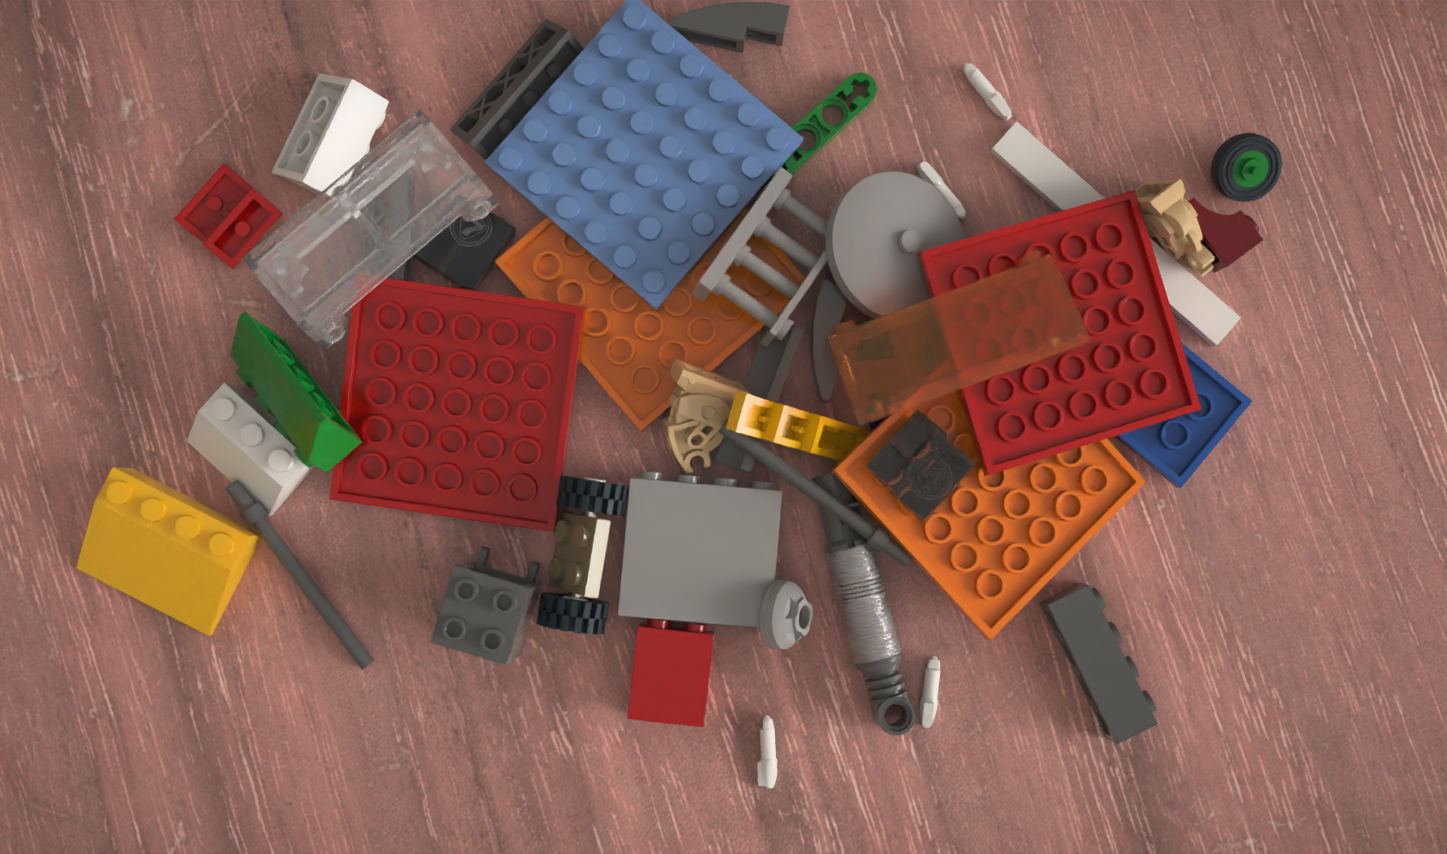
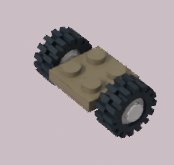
(580, 556)

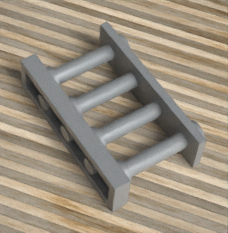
(737, 252)

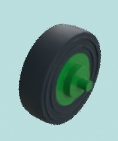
(1246, 167)

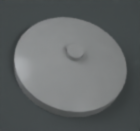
(877, 239)

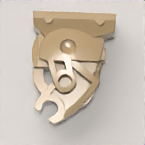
(1174, 223)
(697, 412)

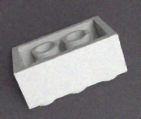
(330, 132)
(247, 447)

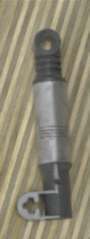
(865, 611)

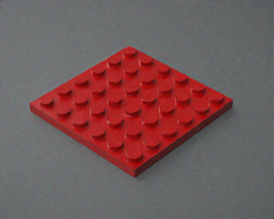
(1116, 382)
(459, 403)

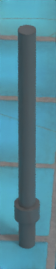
(255, 516)
(876, 537)

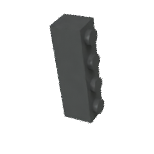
(1099, 662)

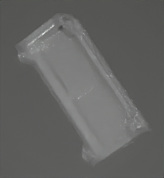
(367, 226)

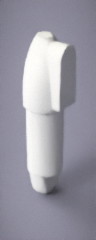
(992, 98)
(932, 177)
(929, 700)
(768, 762)

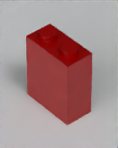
(671, 673)

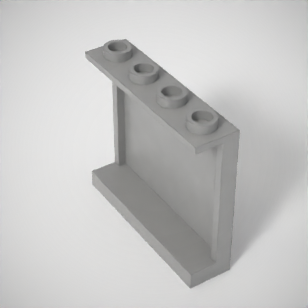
(699, 549)

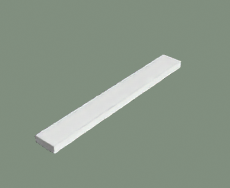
(1066, 190)

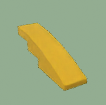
(793, 427)

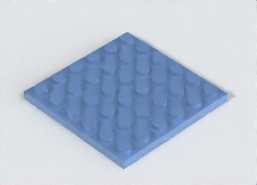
(644, 151)

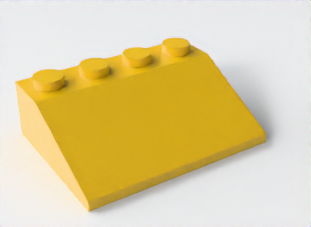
(165, 548)

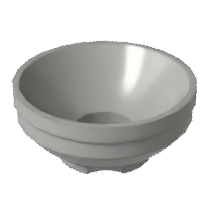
(784, 615)

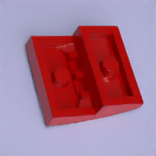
(228, 216)

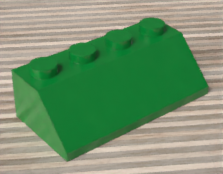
(291, 395)

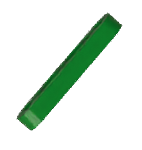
(821, 130)

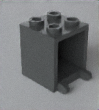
(487, 610)

